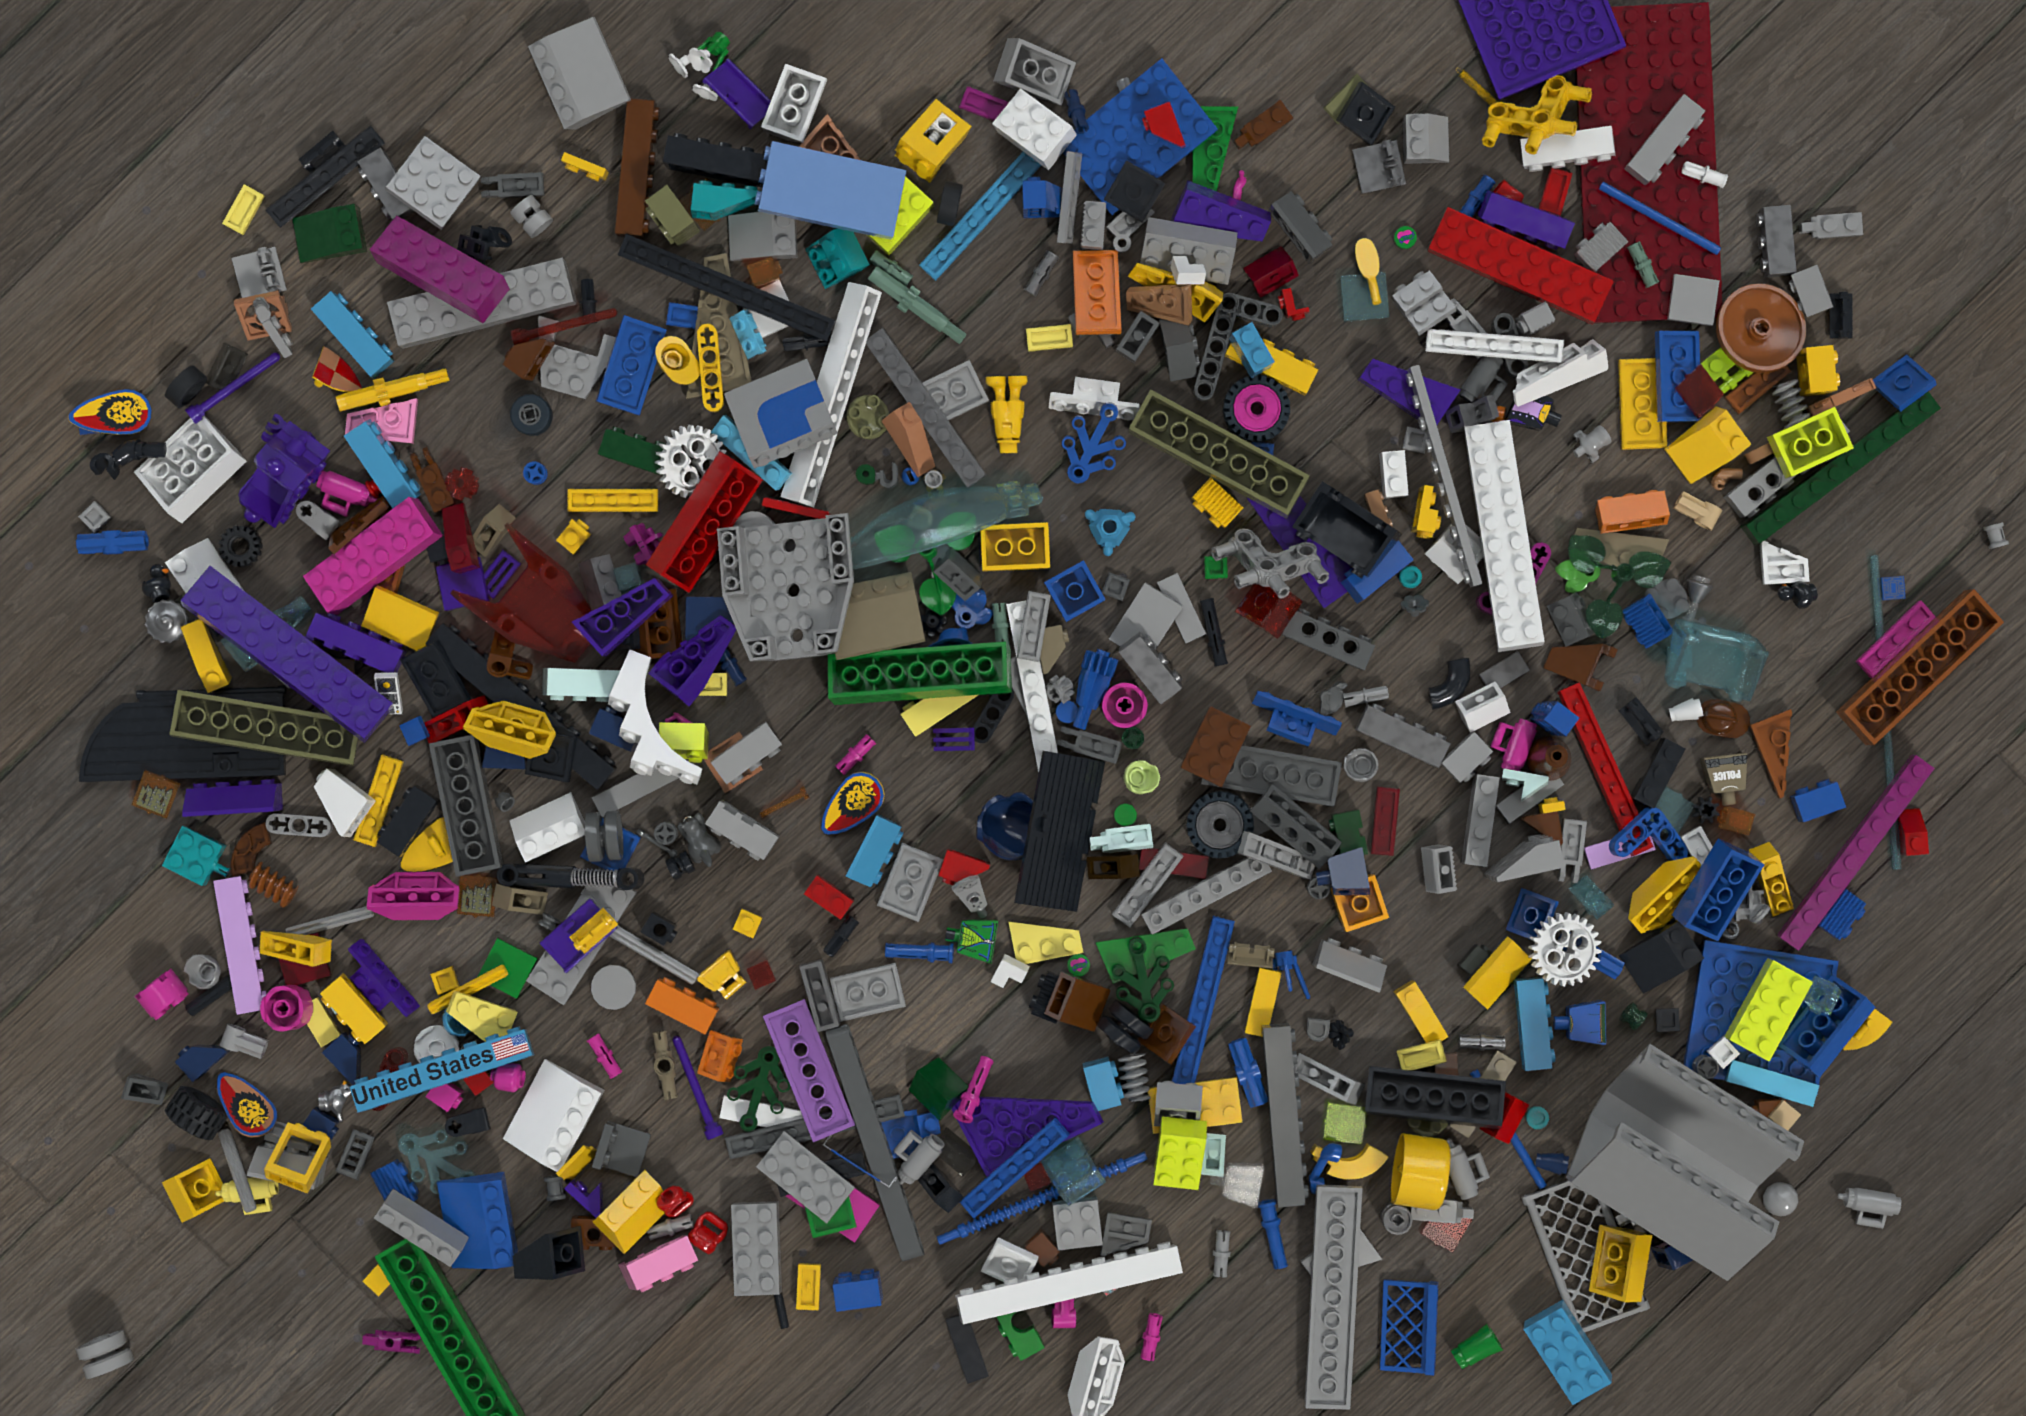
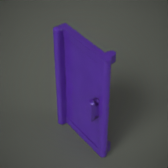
(738, 93)
(561, 946)

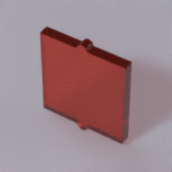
(1699, 391)
(1446, 1234)

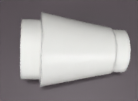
(1686, 710)

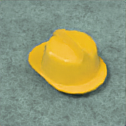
(677, 360)

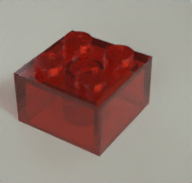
(1267, 610)

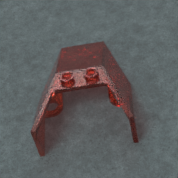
(537, 606)

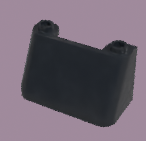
(1346, 530)

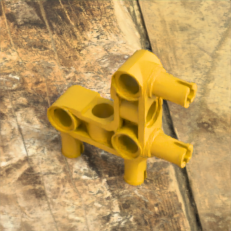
(1538, 121)

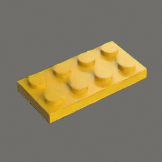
(1218, 1106)

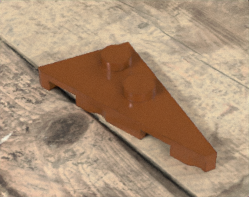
(1772, 742)

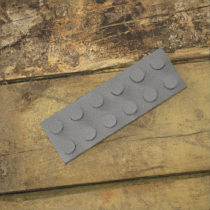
(549, 975)

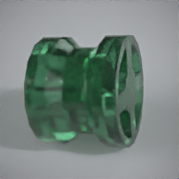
(1135, 738)
(1633, 1016)

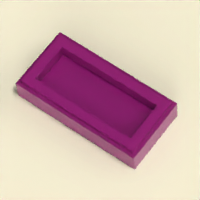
(982, 104)

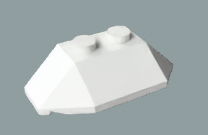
(1096, 1378)

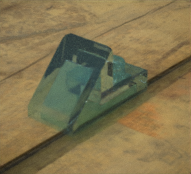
(1591, 897)

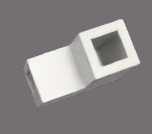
(1187, 273)
(1009, 968)

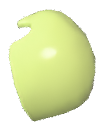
(1141, 777)

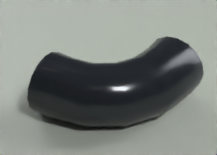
(1453, 686)

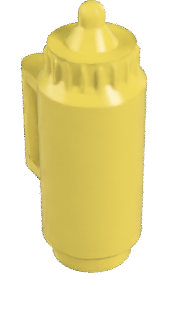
(260, 1189)

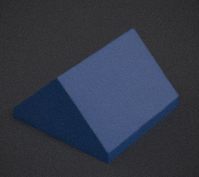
(1529, 912)

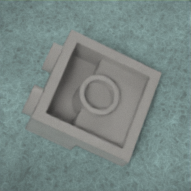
(1423, 302)

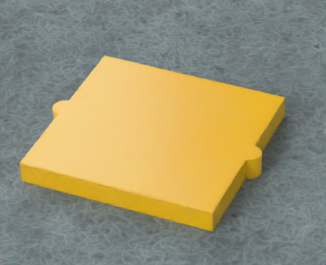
(577, 1162)

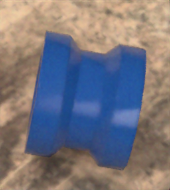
(531, 471)

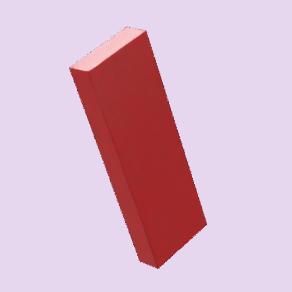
(794, 508)

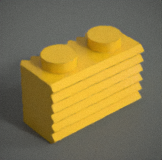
(1216, 503)

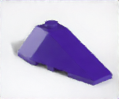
(692, 664)

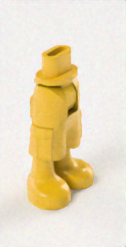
(1008, 414)

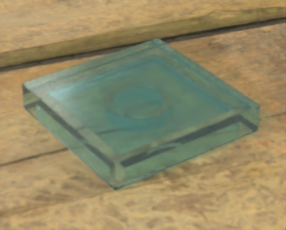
(1357, 298)

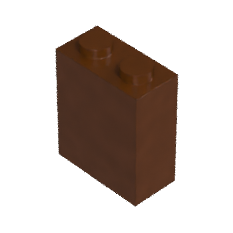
(1077, 1001)

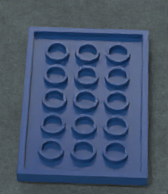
(1120, 136)

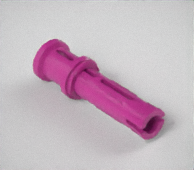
(970, 1099)

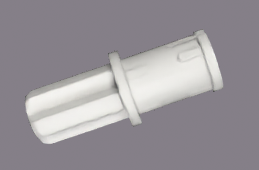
(1704, 174)

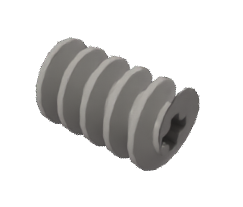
(1790, 403)
(1134, 1077)

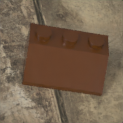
(661, 630)

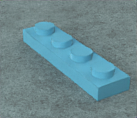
(773, 473)

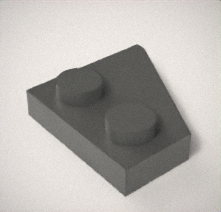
(1124, 1232)

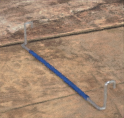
(857, 1166)

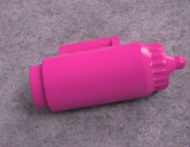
(344, 489)
(1518, 745)

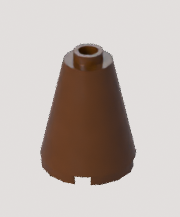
(1541, 760)

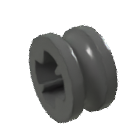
(549, 921)

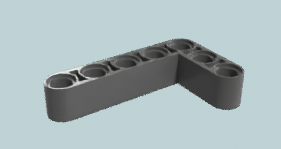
(1223, 336)

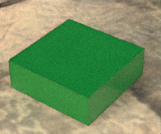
(1215, 569)

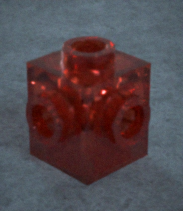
(470, 483)

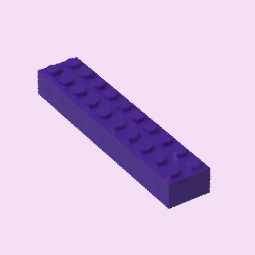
(287, 654)

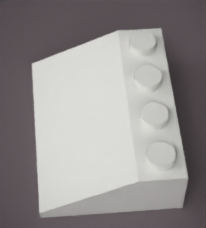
(194, 467)
(553, 1115)

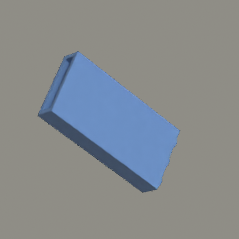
(830, 190)

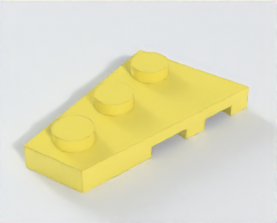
(1041, 943)
(481, 1015)

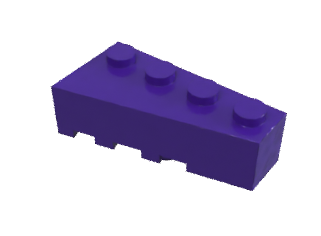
(1218, 211)
(1392, 385)
(622, 616)
(356, 643)

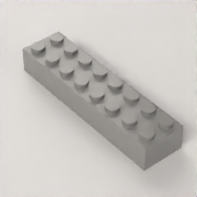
(531, 292)

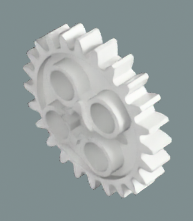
(675, 472)
(1546, 943)

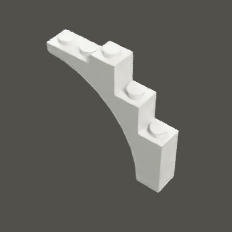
(637, 727)

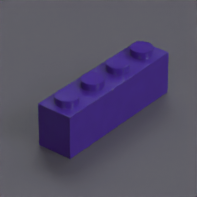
(1525, 219)

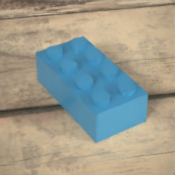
(1567, 1352)

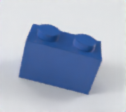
(1817, 801)

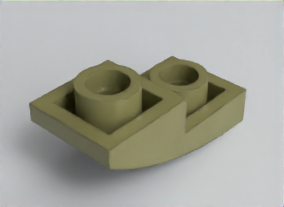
(1340, 98)

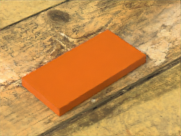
(1096, 292)

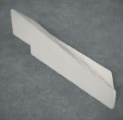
(1549, 377)

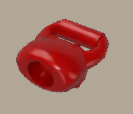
(674, 1201)
(704, 1237)

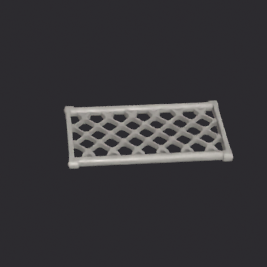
(1528, 1200)

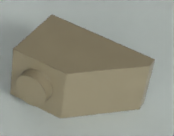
(492, 529)
(1052, 646)
(519, 899)

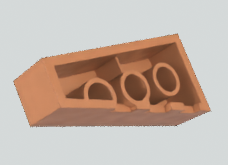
(829, 140)

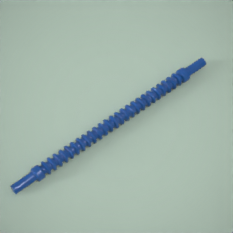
(964, 1230)

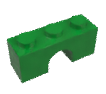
(1023, 1341)

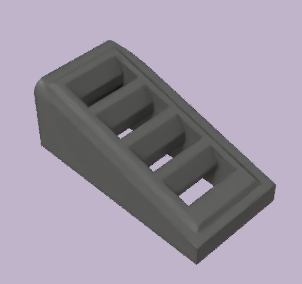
(363, 1157)

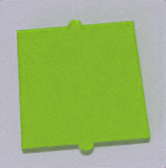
(1344, 1123)

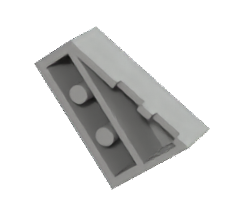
(742, 830)

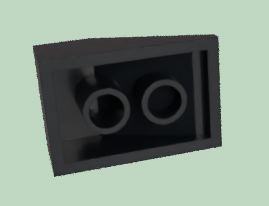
(1661, 956)

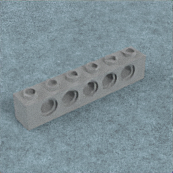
(1739, 498)
(1204, 893)

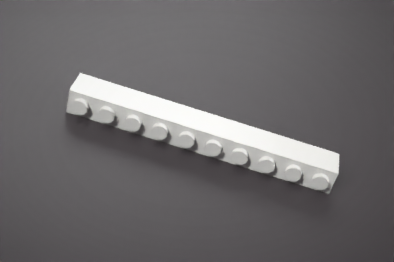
(835, 386)
(1068, 1283)

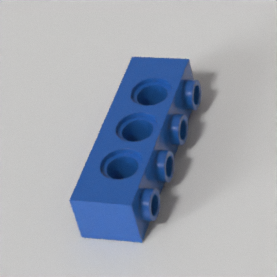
(1554, 718)

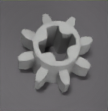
(1059, 689)

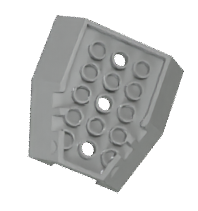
(758, 579)

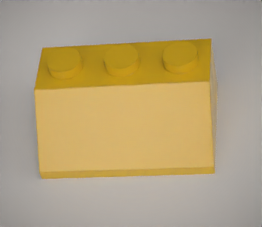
(631, 1212)
(1620, 1263)

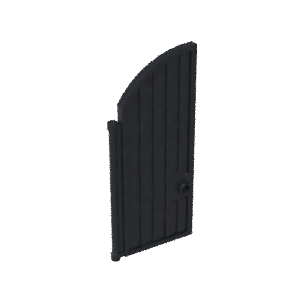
(139, 739)

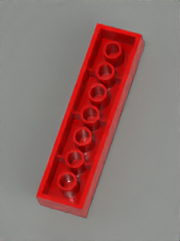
(1520, 266)

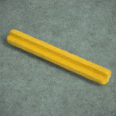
(469, 988)

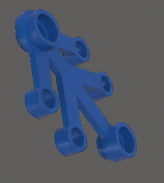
(1091, 446)

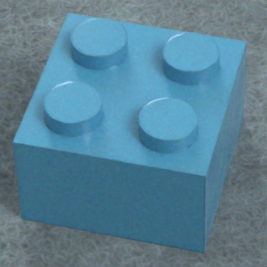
(1101, 1083)

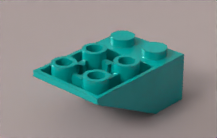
(716, 202)

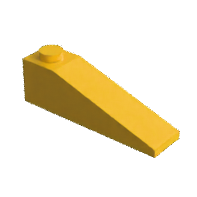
(1204, 296)

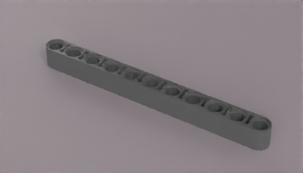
(874, 1142)

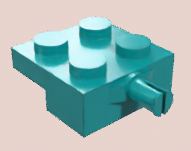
(195, 856)

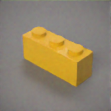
(353, 1009)

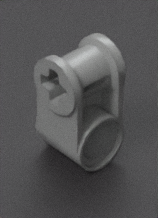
(320, 520)

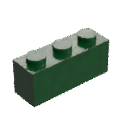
(630, 450)

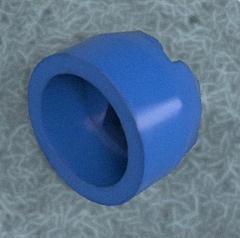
(905, 478)

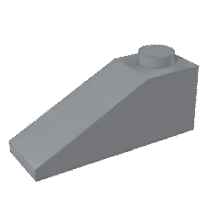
(1328, 1079)

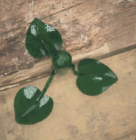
(1645, 568)

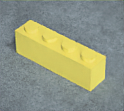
(930, 711)

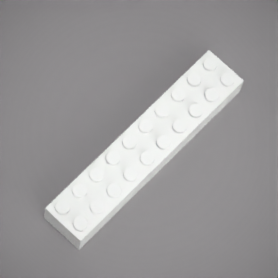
(1504, 536)

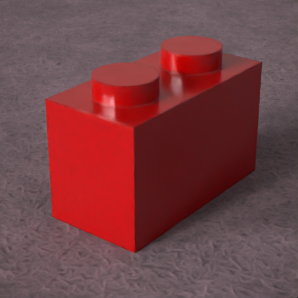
(829, 896)

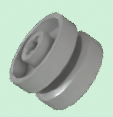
(104, 1354)

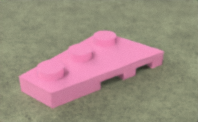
(395, 420)

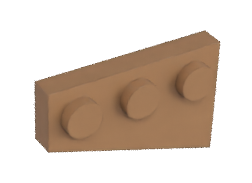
(1163, 302)

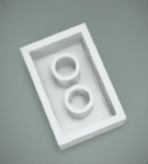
(1034, 129)

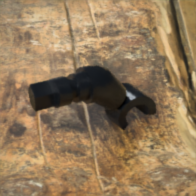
(125, 453)

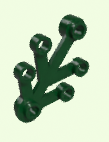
(1143, 983)
(759, 1085)

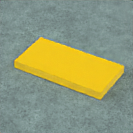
(1639, 405)

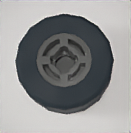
(538, 418)

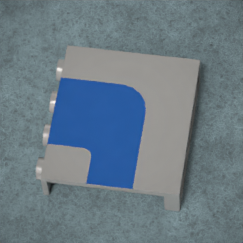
(780, 413)

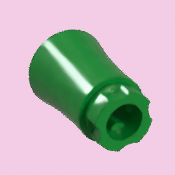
(1477, 1347)

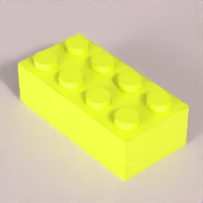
(1768, 1009)

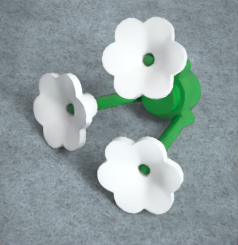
(700, 61)

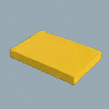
(399, 618)
(1497, 973)

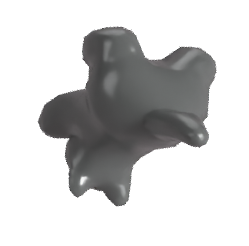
(700, 843)

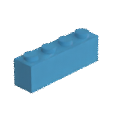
(352, 334)
(381, 463)
(1533, 1023)

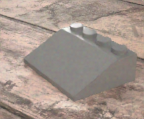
(579, 73)
(1528, 858)

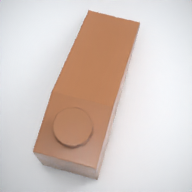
(910, 437)

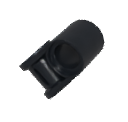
(471, 1121)

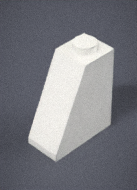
(343, 801)

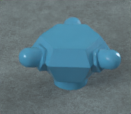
(1109, 527)

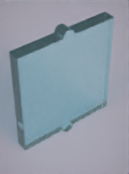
(1674, 808)

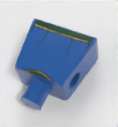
(1584, 1022)

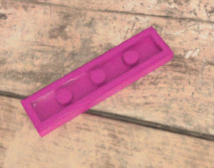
(1895, 639)

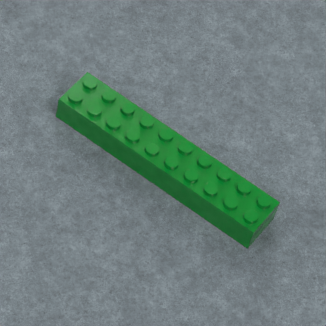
(447, 1331)

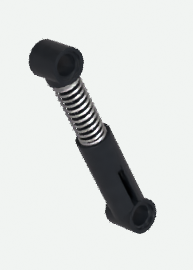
(568, 876)

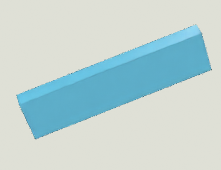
(1772, 1082)

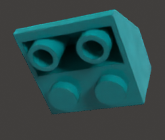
(837, 257)

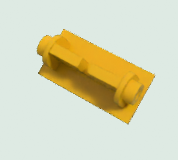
(593, 930)

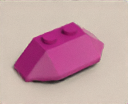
(413, 896)

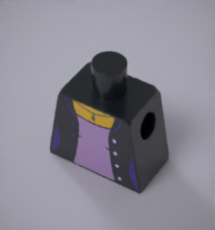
(1533, 414)

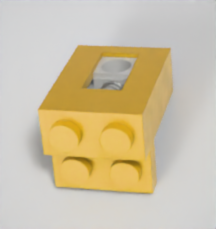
(920, 151)

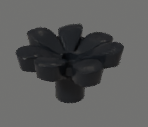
(932, 627)
(1340, 1034)

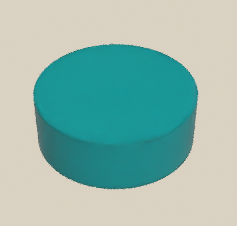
(1410, 577)
(1537, 1117)

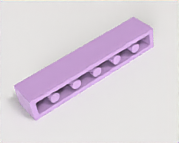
(238, 943)

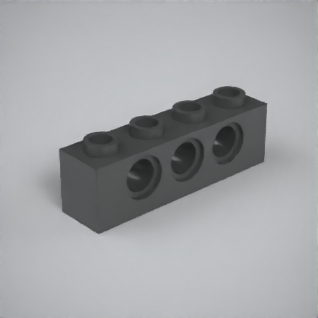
(1357, 659)
(1295, 826)

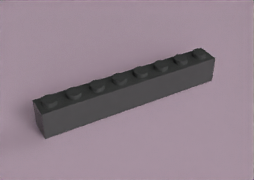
(1283, 1115)

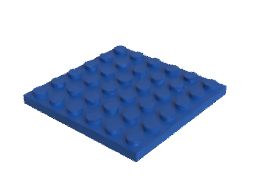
(1722, 987)

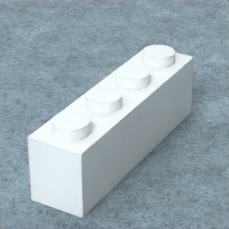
(1562, 149)

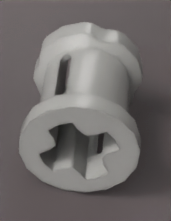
(1996, 535)

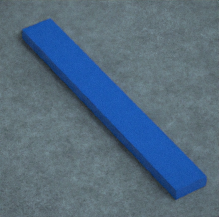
(1204, 999)

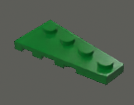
(1210, 155)

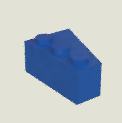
(1041, 198)

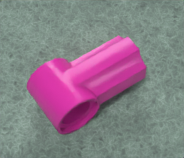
(1064, 1314)

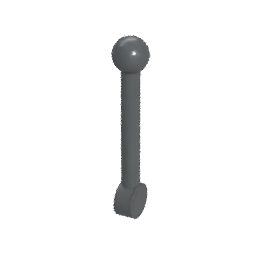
(672, 853)

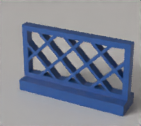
(1428, 1332)

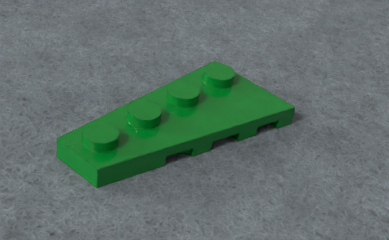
(1165, 943)

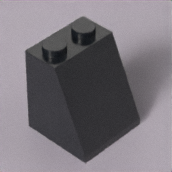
(551, 1256)

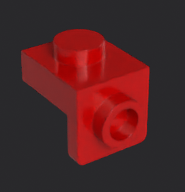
(1287, 303)

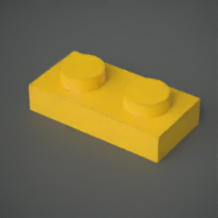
(593, 171)
(808, 1286)

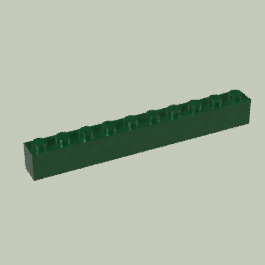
(1839, 469)

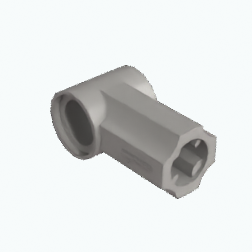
(237, 1039)

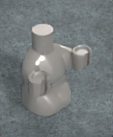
(1591, 442)

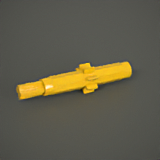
(384, 391)

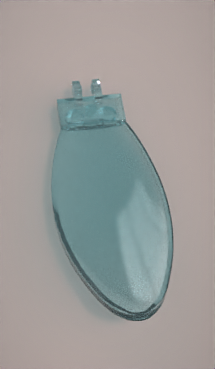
(939, 519)

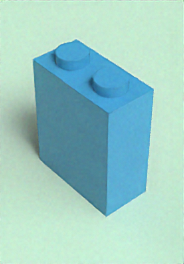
(1251, 350)

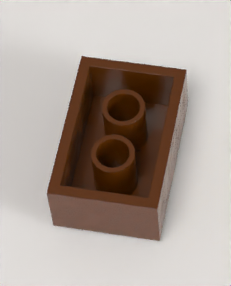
(1215, 746)

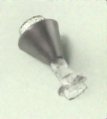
(1698, 588)

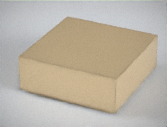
(1784, 1115)

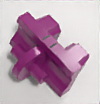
(646, 540)

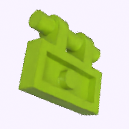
(1717, 366)

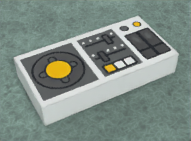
(388, 686)

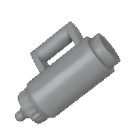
(920, 1159)
(1461, 1171)
(1872, 1202)

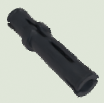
(1219, 659)

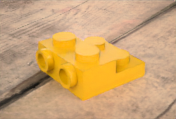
(1425, 519)

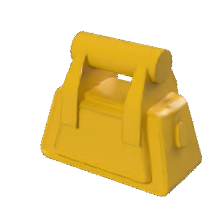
(720, 972)

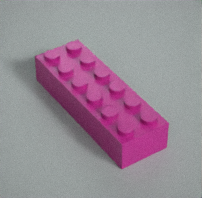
(373, 555)

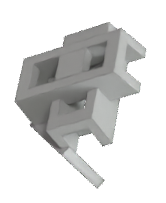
(1754, 909)

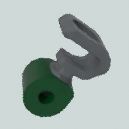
(868, 476)

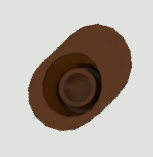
(1724, 718)

